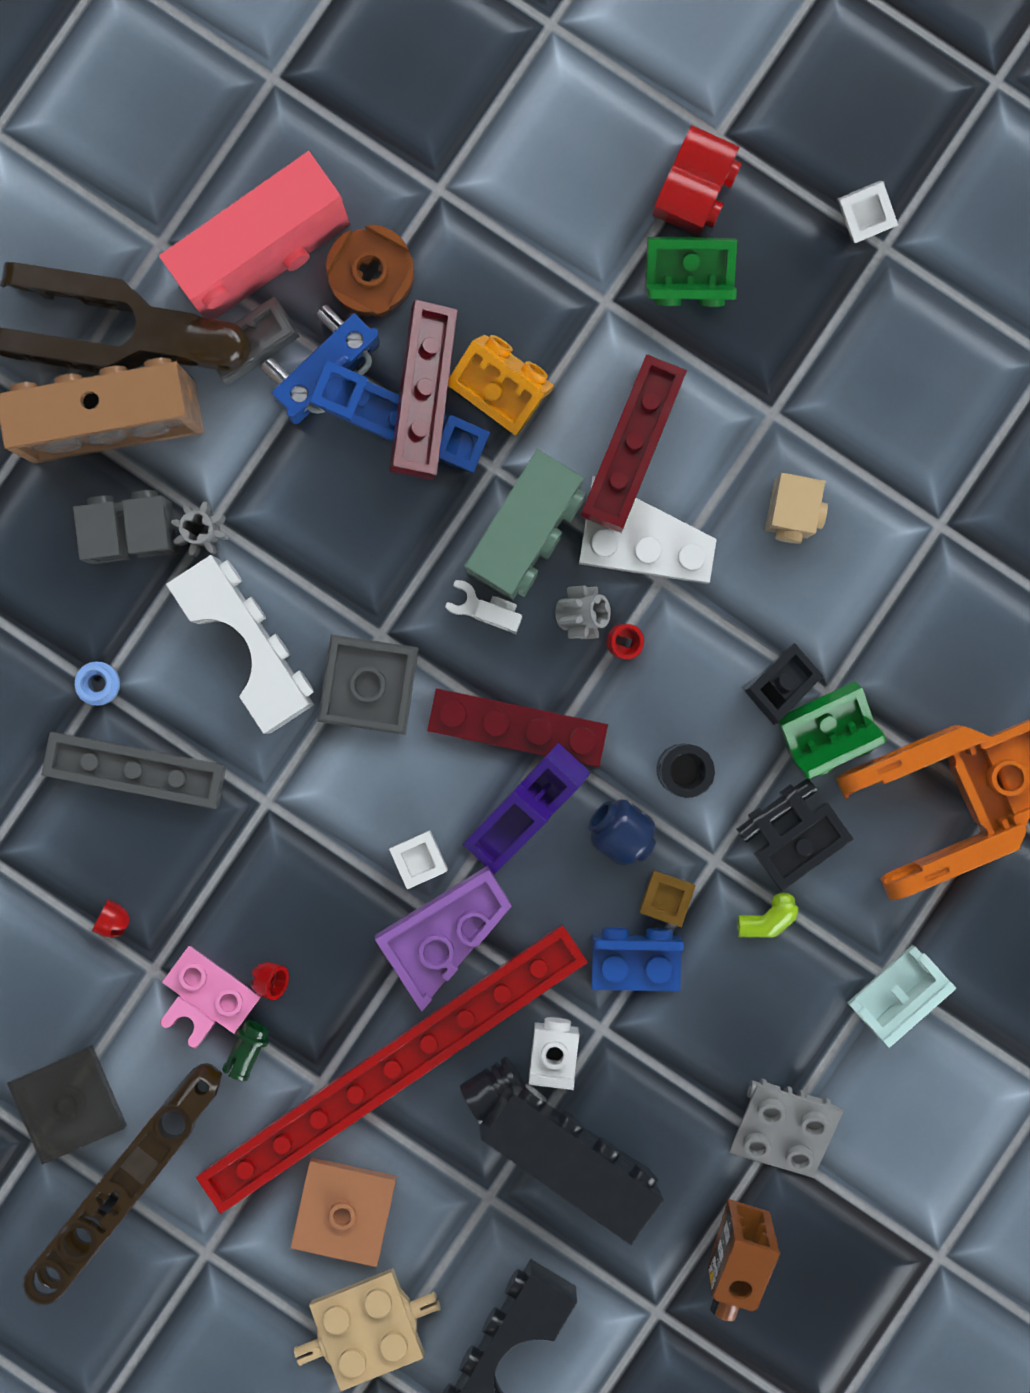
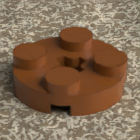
(361, 247)

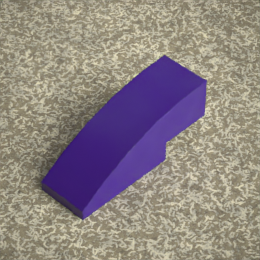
(527, 808)

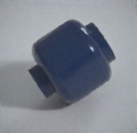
(622, 832)

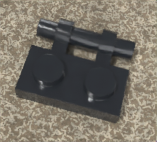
(803, 844)

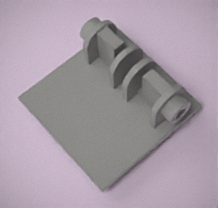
(785, 1128)

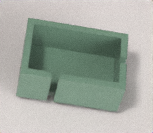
(526, 526)

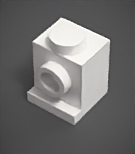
(549, 1072)

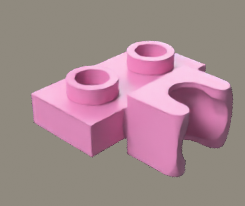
(206, 996)

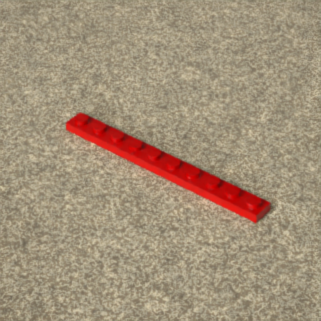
(391, 1068)

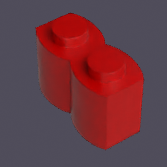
(696, 180)

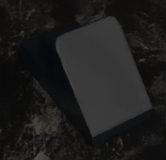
(783, 683)

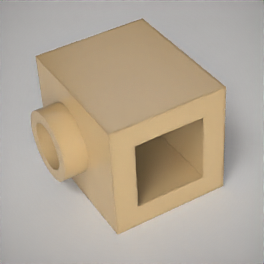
(796, 508)

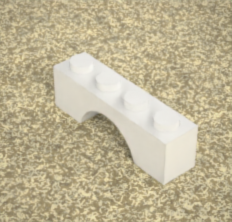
(273, 690)

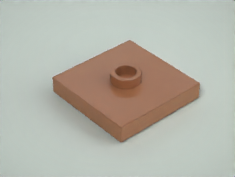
(343, 1212)

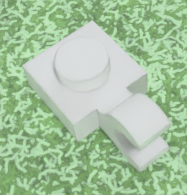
(496, 613)

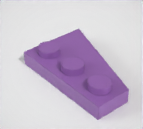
(441, 933)

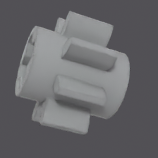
(196, 518)
(583, 612)

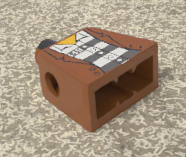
(741, 1259)

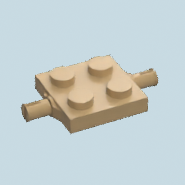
(367, 1329)

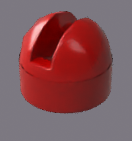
(629, 632)
(112, 920)
(270, 980)

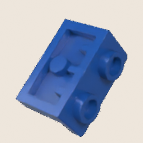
(636, 961)

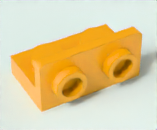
(500, 382)

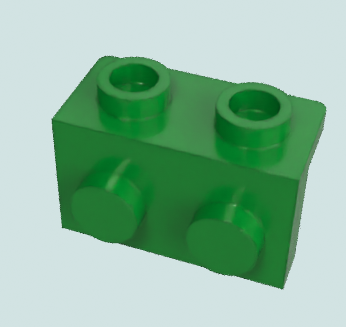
(691, 270)
(830, 731)

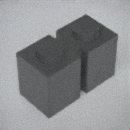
(134, 526)

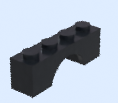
(533, 1311)

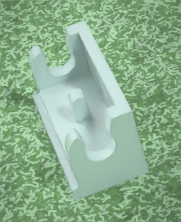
(901, 995)

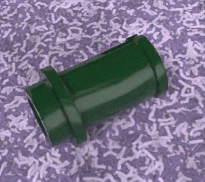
(250, 1040)

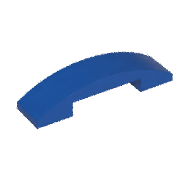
(375, 411)

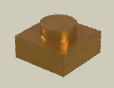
(666, 898)

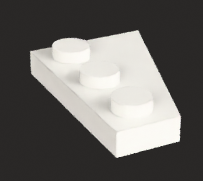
(650, 545)

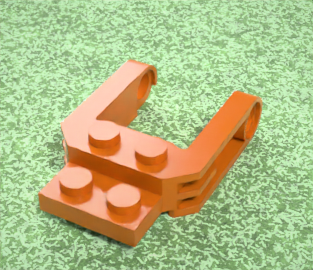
(992, 781)

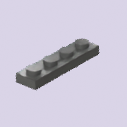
(134, 770)

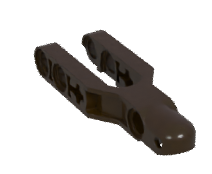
(157, 333)
(129, 1178)

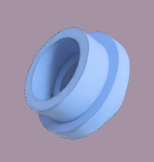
(84, 680)

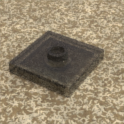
(67, 1104)

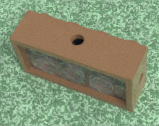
(100, 411)

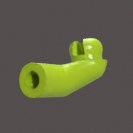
(773, 921)

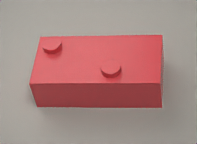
(257, 237)

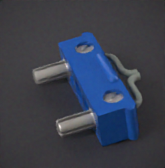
(346, 347)

